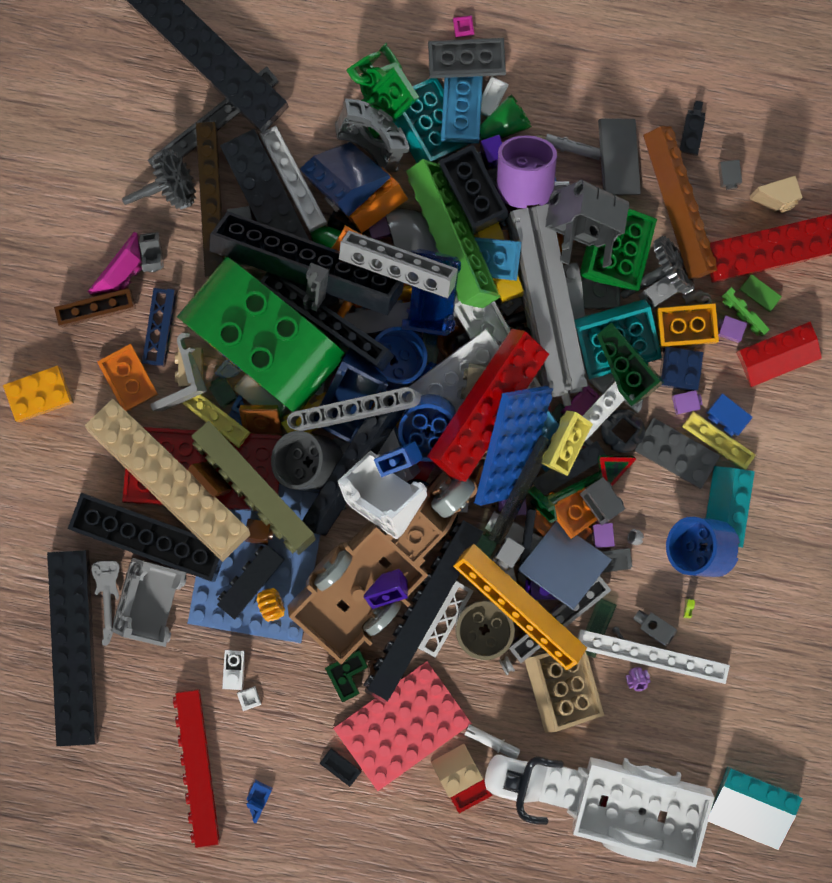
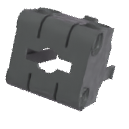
(586, 216)

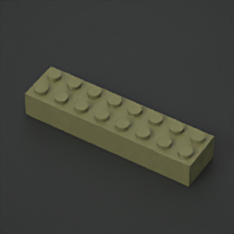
(253, 487)

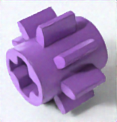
(638, 679)

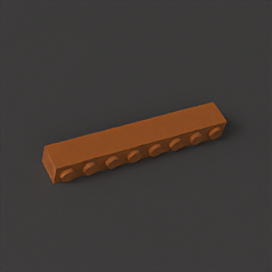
(680, 202)

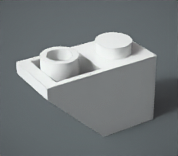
(233, 670)

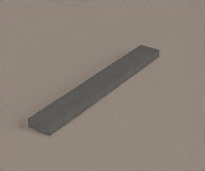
(220, 114)

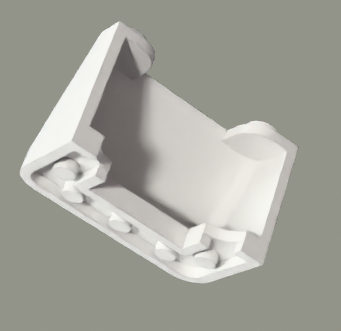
(384, 500)

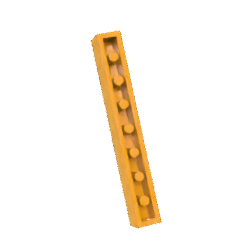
(520, 607)

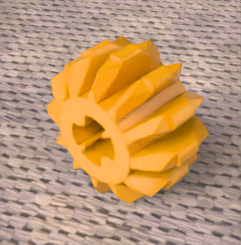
(270, 604)

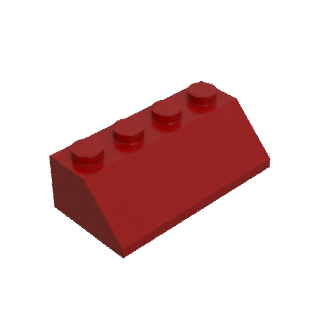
(780, 354)

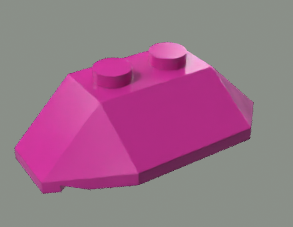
(120, 269)

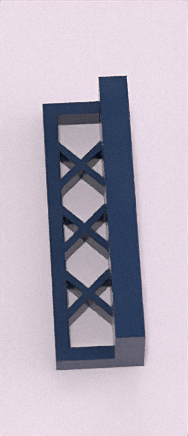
(165, 327)

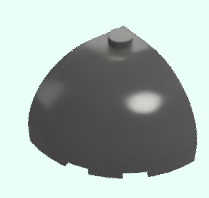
(410, 230)

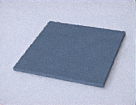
(564, 565)

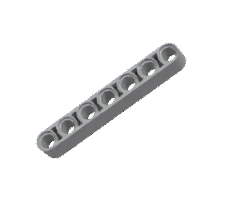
(344, 409)

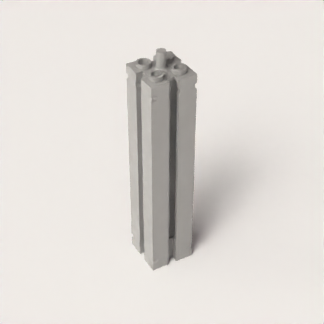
(547, 301)

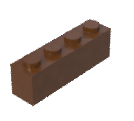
(95, 308)

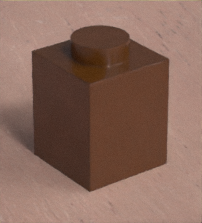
(259, 532)

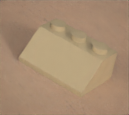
(778, 195)

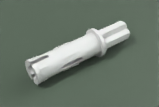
(493, 742)

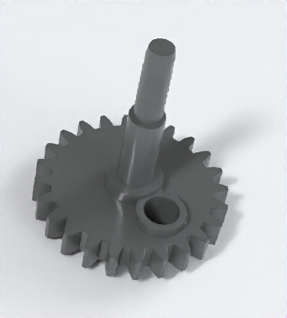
(171, 179)
(671, 267)

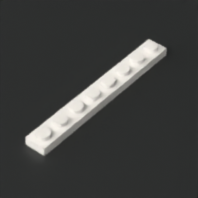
(654, 656)

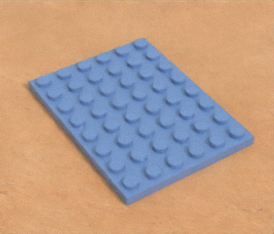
(287, 580)

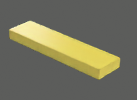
(223, 423)
(718, 440)

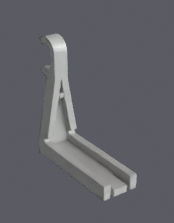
(193, 376)

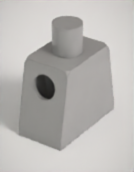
(659, 292)

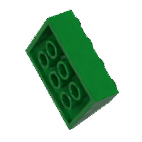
(627, 257)

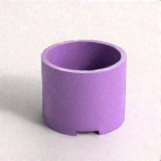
(526, 171)

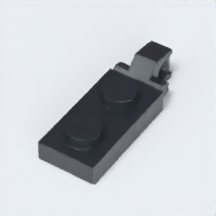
(693, 130)

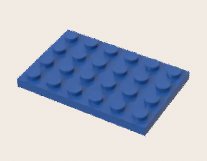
(512, 441)

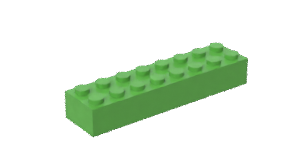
(452, 233)

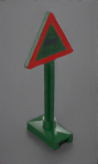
(610, 468)

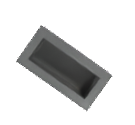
(603, 501)

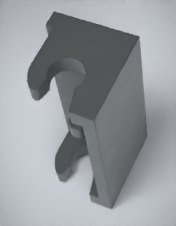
(316, 285)
(620, 559)

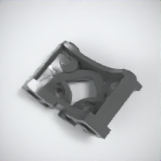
(352, 127)

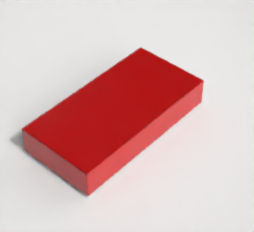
(471, 796)

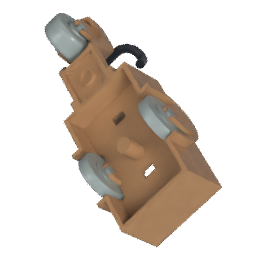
(355, 566)

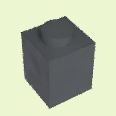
(730, 174)

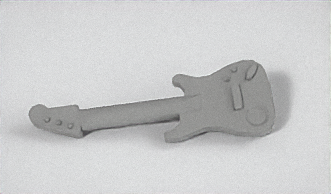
(105, 576)

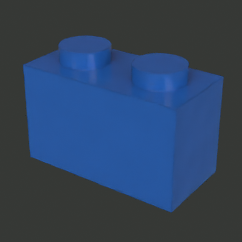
(728, 415)
(398, 459)

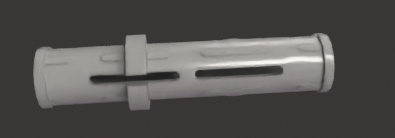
(565, 144)

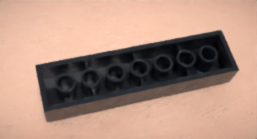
(144, 537)

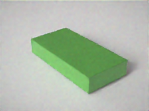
(760, 293)

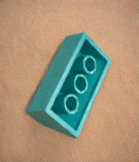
(731, 498)

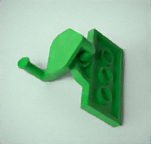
(385, 86)

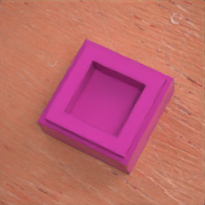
(463, 26)

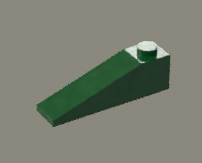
(630, 370)

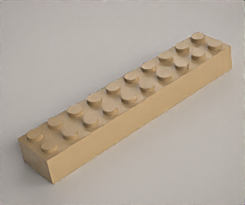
(167, 480)

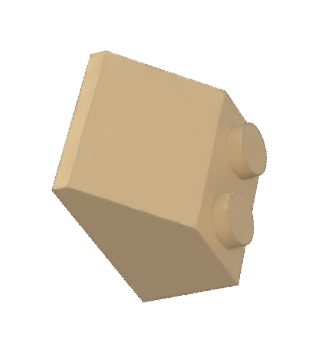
(456, 770)

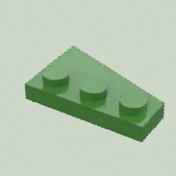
(758, 327)

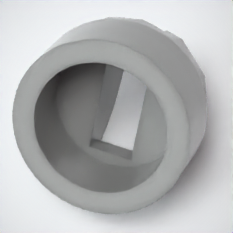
(635, 537)

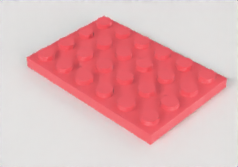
(406, 729)

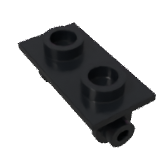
(339, 220)

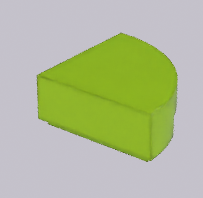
(689, 605)

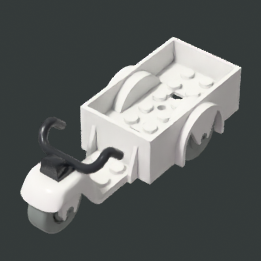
(632, 809)

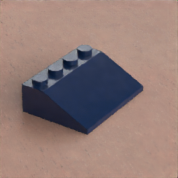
(345, 176)

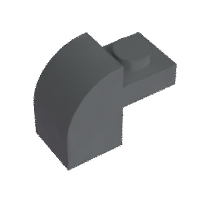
(151, 252)

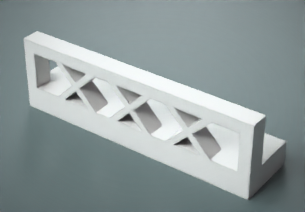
(437, 619)

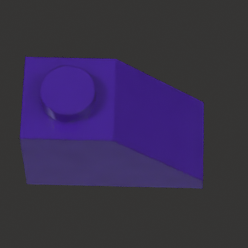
(387, 589)

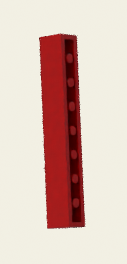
(197, 768)

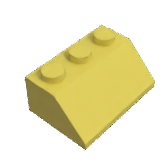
(566, 442)

